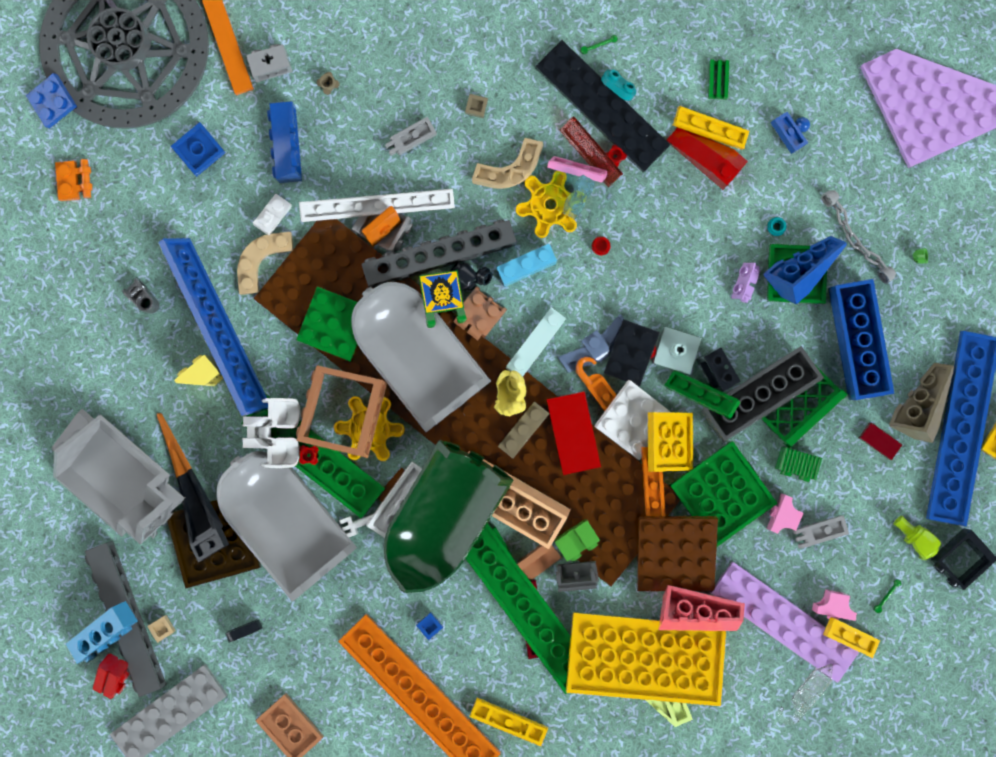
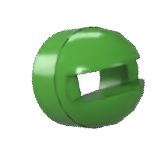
(920, 256)

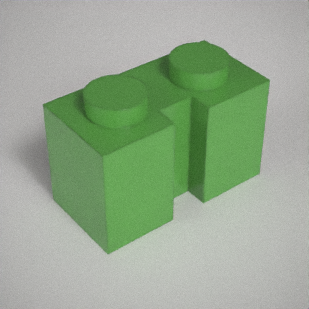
(577, 540)

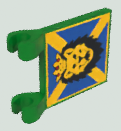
(440, 294)

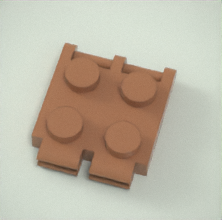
(480, 314)

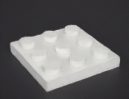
(627, 418)

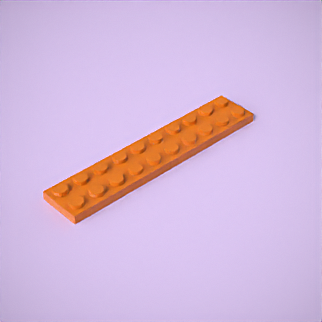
(415, 691)

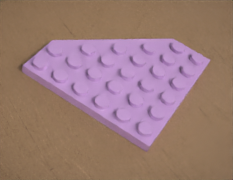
(929, 104)

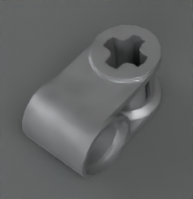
(139, 294)

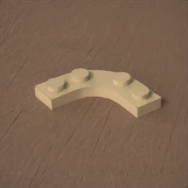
(513, 174)
(253, 255)

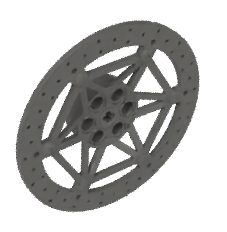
(104, 116)

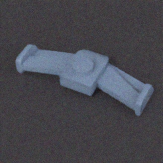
(595, 346)

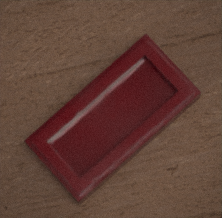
(880, 441)

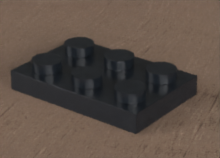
(631, 352)

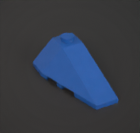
(800, 274)

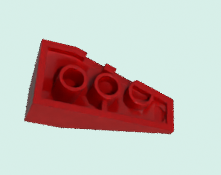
(710, 157)

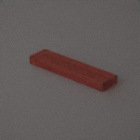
(590, 150)

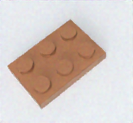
(289, 727)

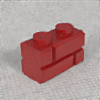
(111, 676)

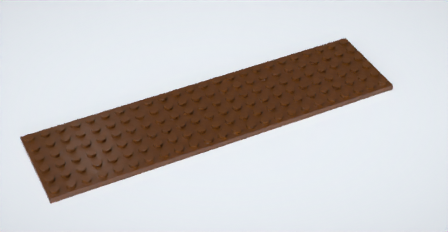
(606, 496)

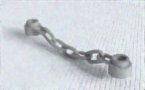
(830, 199)

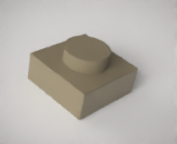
(476, 106)

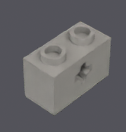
(278, 64)

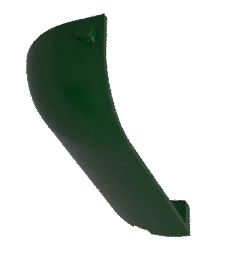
(442, 517)

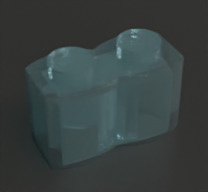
(580, 194)

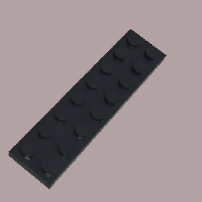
(602, 106)

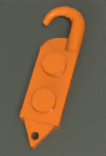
(596, 384)

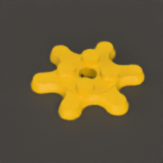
(536, 205)
(383, 430)

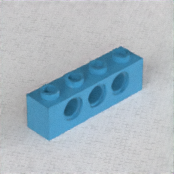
(102, 632)

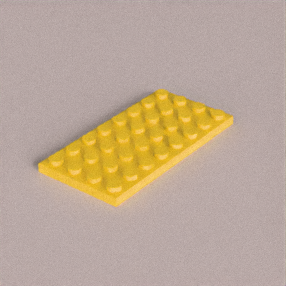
(640, 662)

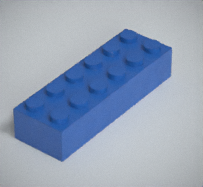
(861, 340)

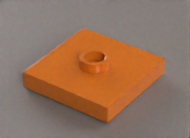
(381, 226)

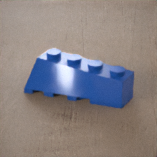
(285, 142)

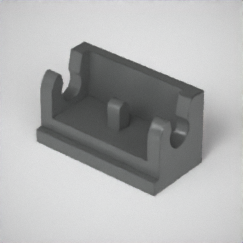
(577, 576)

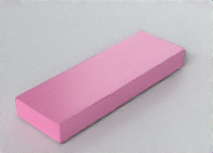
(577, 169)

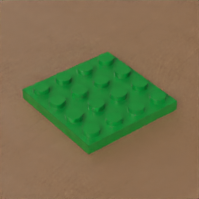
(724, 488)

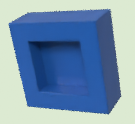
(429, 625)

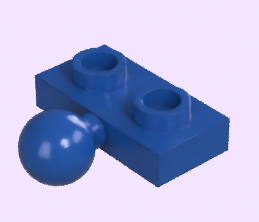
(791, 131)

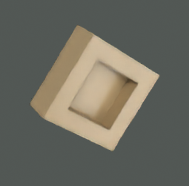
(161, 628)

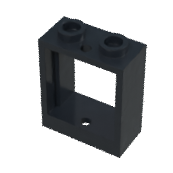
(713, 365)
(986, 559)

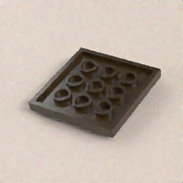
(229, 561)

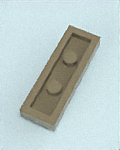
(523, 430)

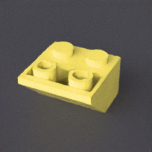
(202, 372)

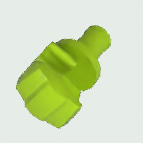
(922, 539)

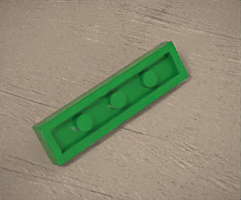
(702, 394)

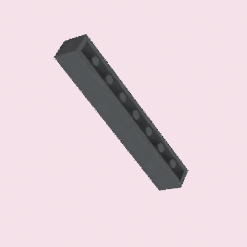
(136, 644)

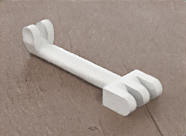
(353, 525)

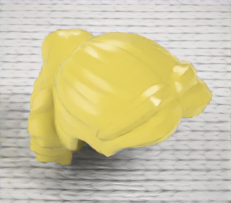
(510, 393)

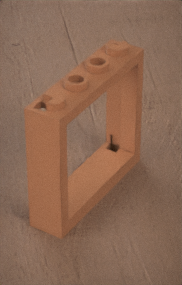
(370, 420)

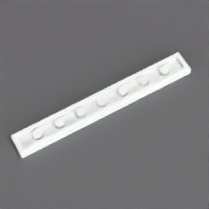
(376, 205)

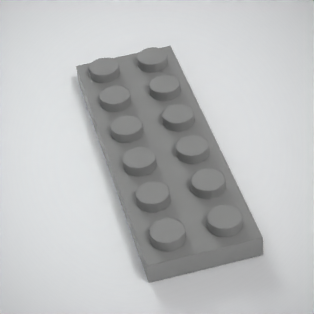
(169, 713)

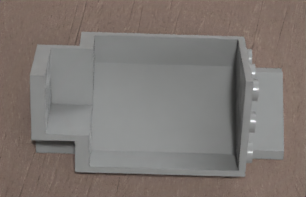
(113, 477)

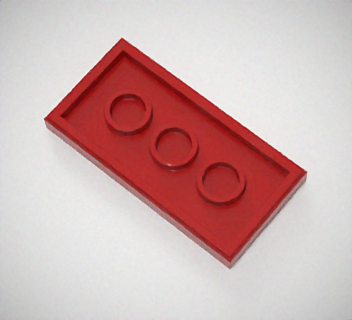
(573, 433)

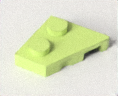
(674, 712)

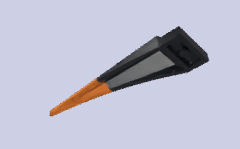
(201, 519)

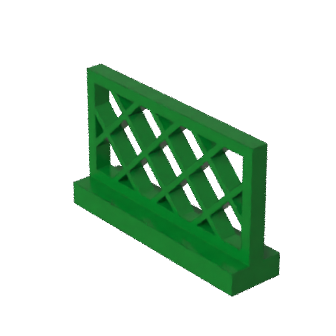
(810, 419)

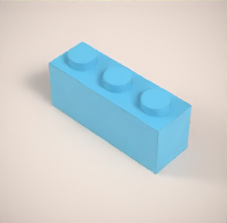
(526, 265)

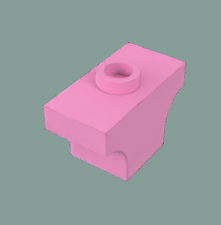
(784, 515)
(835, 605)

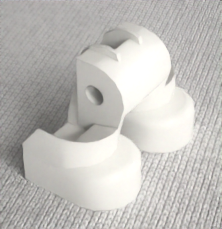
(280, 451)

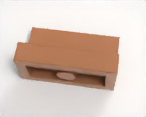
(538, 560)

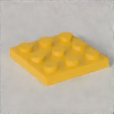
(670, 441)

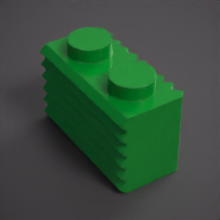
(798, 463)

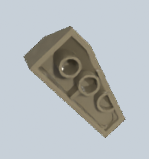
(924, 408)

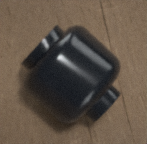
(466, 275)

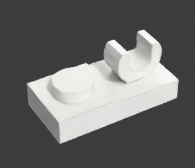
(272, 214)

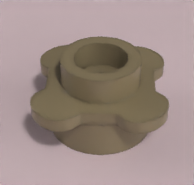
(327, 77)

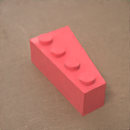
(698, 611)

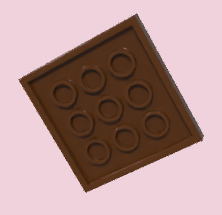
(676, 552)

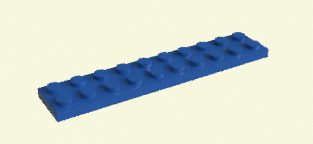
(214, 325)
(963, 429)

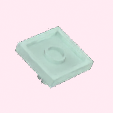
(677, 350)

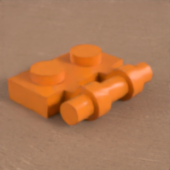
(67, 180)

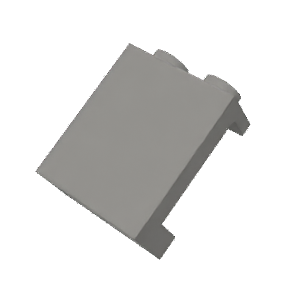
(393, 240)

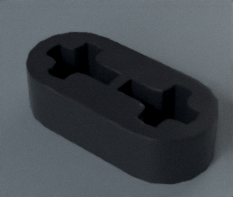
(243, 630)

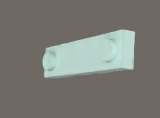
(536, 342)

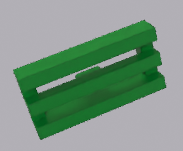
(719, 64)

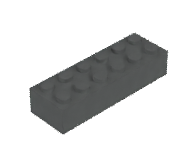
(766, 393)

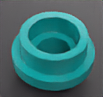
(782, 226)

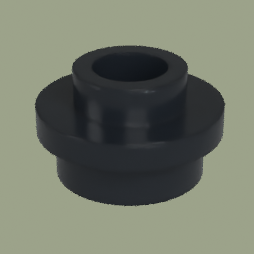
(484, 276)

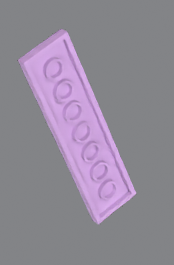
(784, 621)

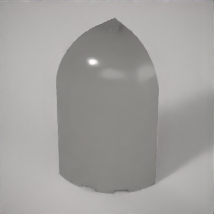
(419, 363)
(281, 522)

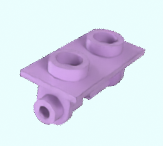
(748, 274)

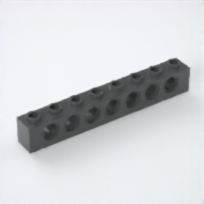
(432, 262)

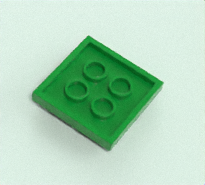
(785, 252)
(329, 324)

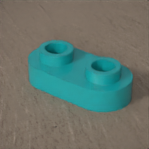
(619, 85)

